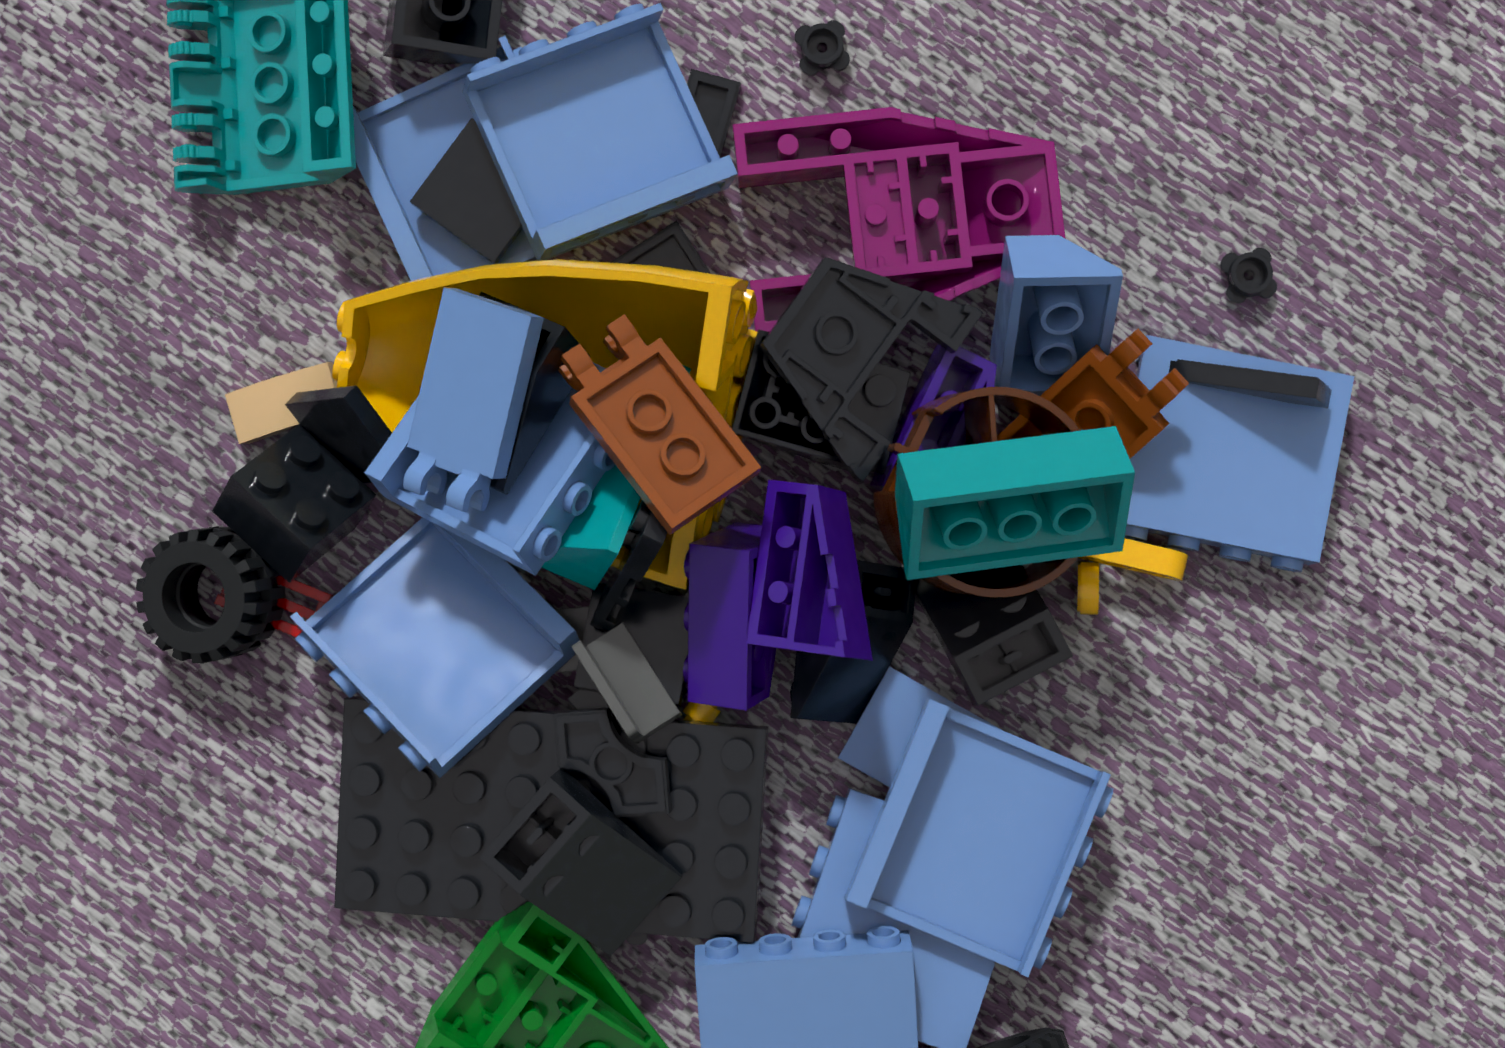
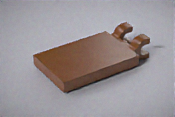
(1106, 393)
(657, 426)

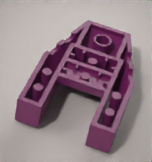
(920, 194)

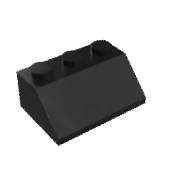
(442, 30)

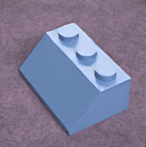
(1050, 310)

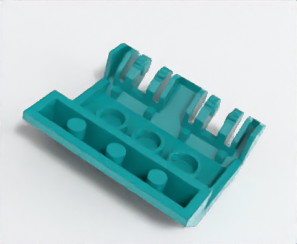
(271, 90)

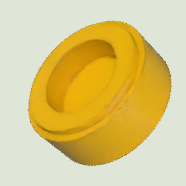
(1088, 588)

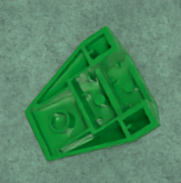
(535, 989)

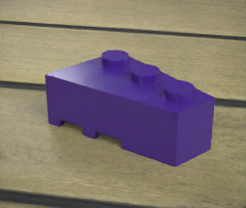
(721, 584)

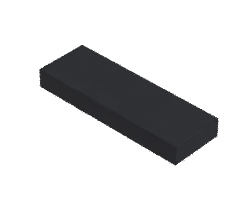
(1259, 383)

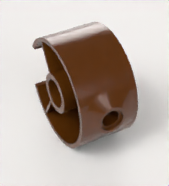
(980, 428)

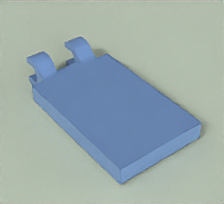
(471, 397)
(887, 725)

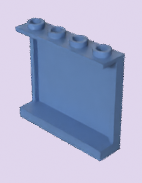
(594, 131)
(396, 152)
(1238, 464)
(537, 510)
(438, 642)
(979, 838)
(947, 977)
(808, 991)

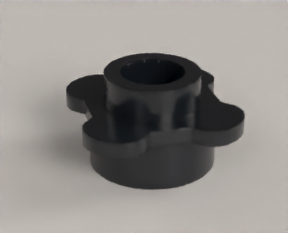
(829, 34)
(1256, 262)

